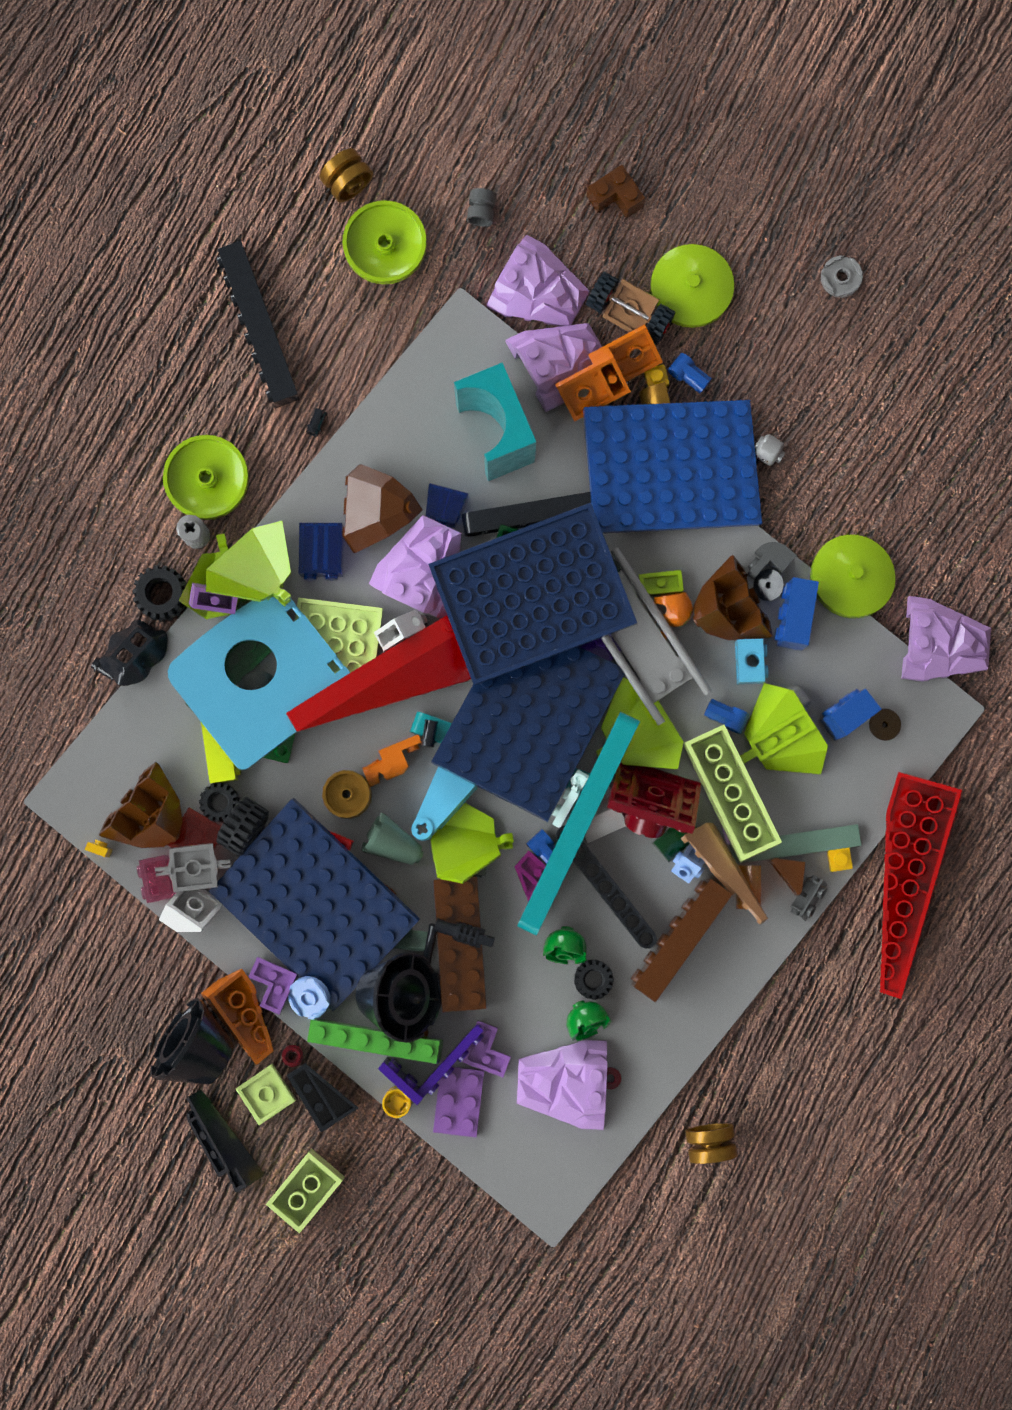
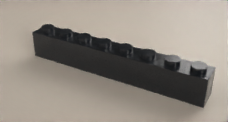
(258, 324)

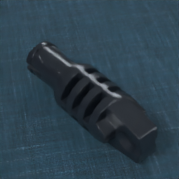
(464, 933)

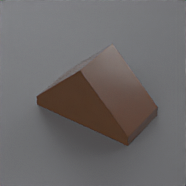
(791, 872)

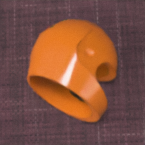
(678, 608)

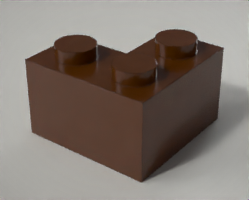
(618, 188)

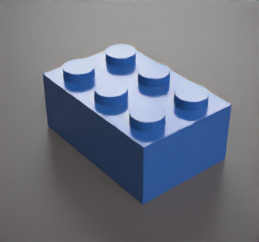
(796, 614)
(849, 713)

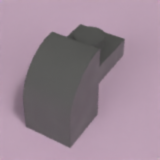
(773, 554)

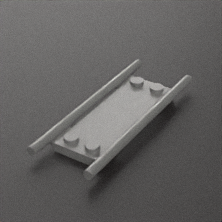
(648, 650)

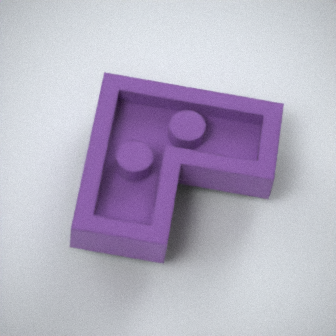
(278, 982)
(483, 1056)

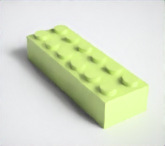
(732, 793)

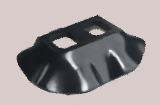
(143, 657)

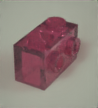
(158, 887)

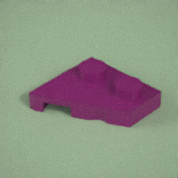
(529, 872)

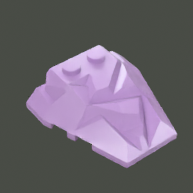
(537, 287)
(553, 356)
(405, 569)
(943, 642)
(567, 1083)

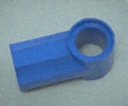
(685, 370)
(732, 718)
(541, 845)

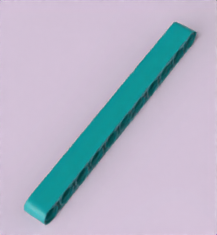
(578, 823)

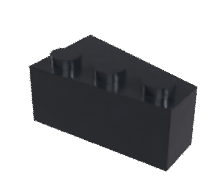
(319, 1097)

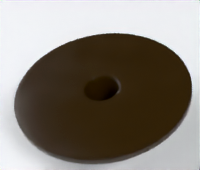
(885, 725)

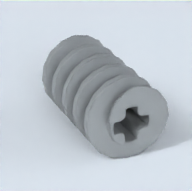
(191, 523)

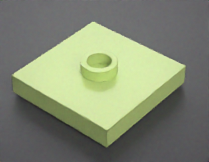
(265, 1094)

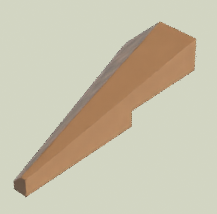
(717, 856)

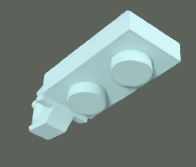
(578, 781)

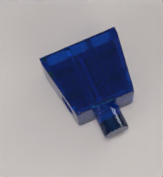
(445, 504)

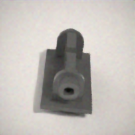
(815, 891)

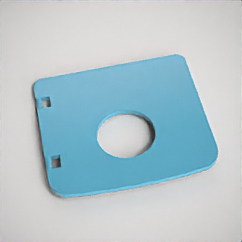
(254, 721)

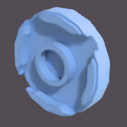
(309, 997)

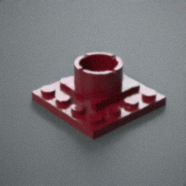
(654, 800)

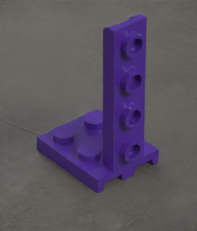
(408, 1082)

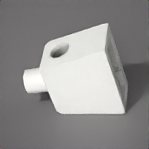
(406, 625)

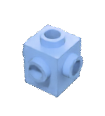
(686, 867)

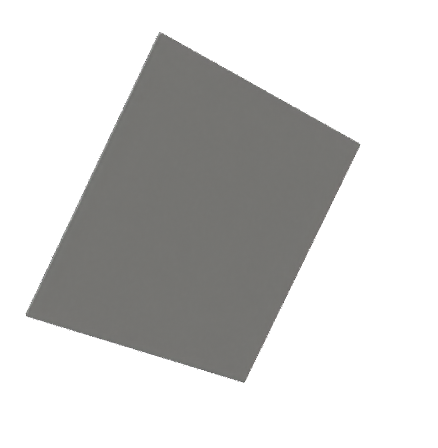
(521, 1157)

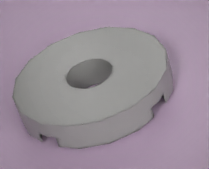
(833, 284)

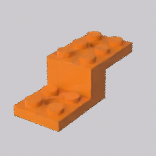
(609, 372)

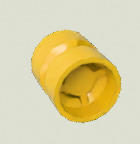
(396, 1103)

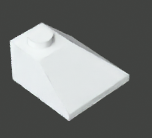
(190, 910)

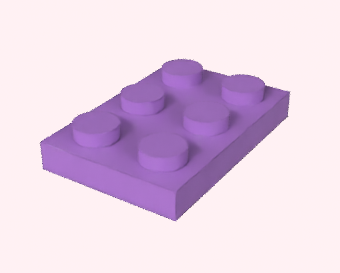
(459, 1102)

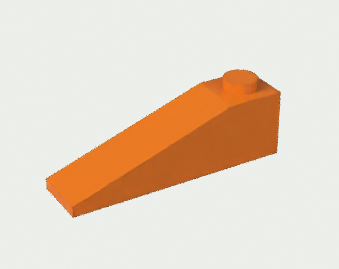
(238, 1008)

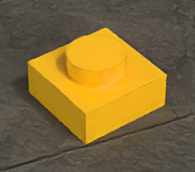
(656, 375)
(99, 848)
(839, 859)

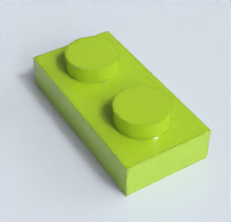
(662, 582)

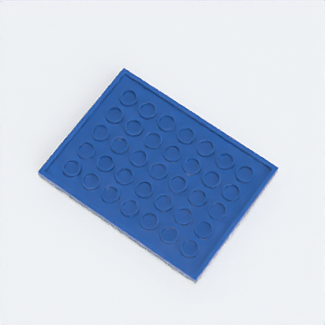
(672, 466)

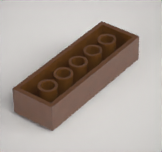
(681, 939)
(459, 964)

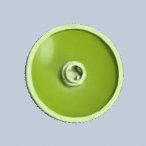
(384, 242)
(693, 284)
(205, 477)
(853, 576)

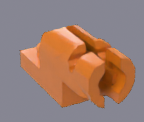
(392, 762)

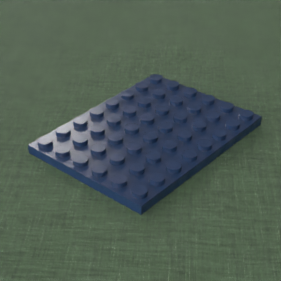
(532, 594)
(530, 728)
(313, 902)

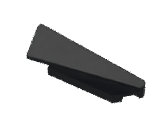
(220, 1143)

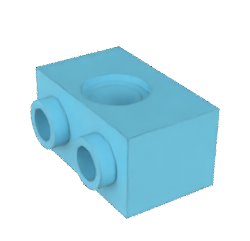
(744, 673)

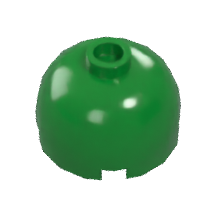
(565, 945)
(586, 1019)

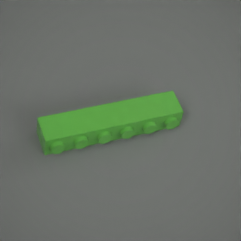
(373, 1041)

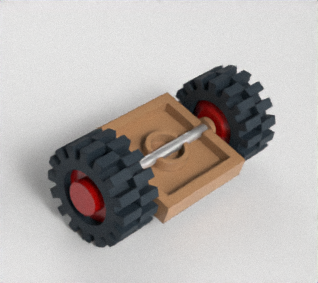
(629, 306)

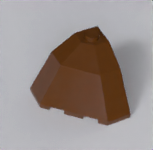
(375, 507)
(729, 607)
(148, 814)

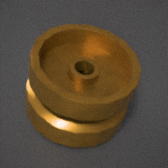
(346, 175)
(358, 800)
(711, 1143)

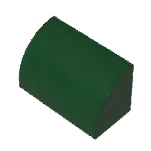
(670, 843)

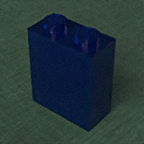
(321, 551)

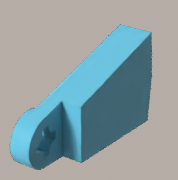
(441, 802)

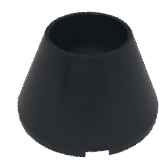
(401, 996)
(192, 1047)

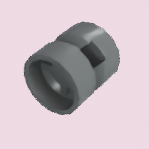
(481, 207)

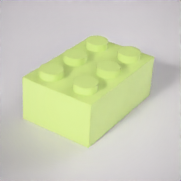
(305, 1190)

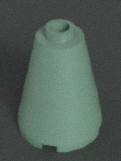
(391, 842)

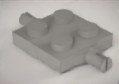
(192, 867)

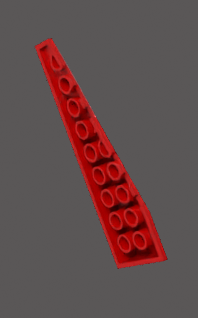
(409, 669)
(916, 842)

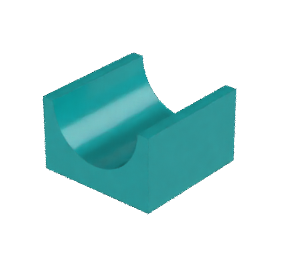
(494, 395)

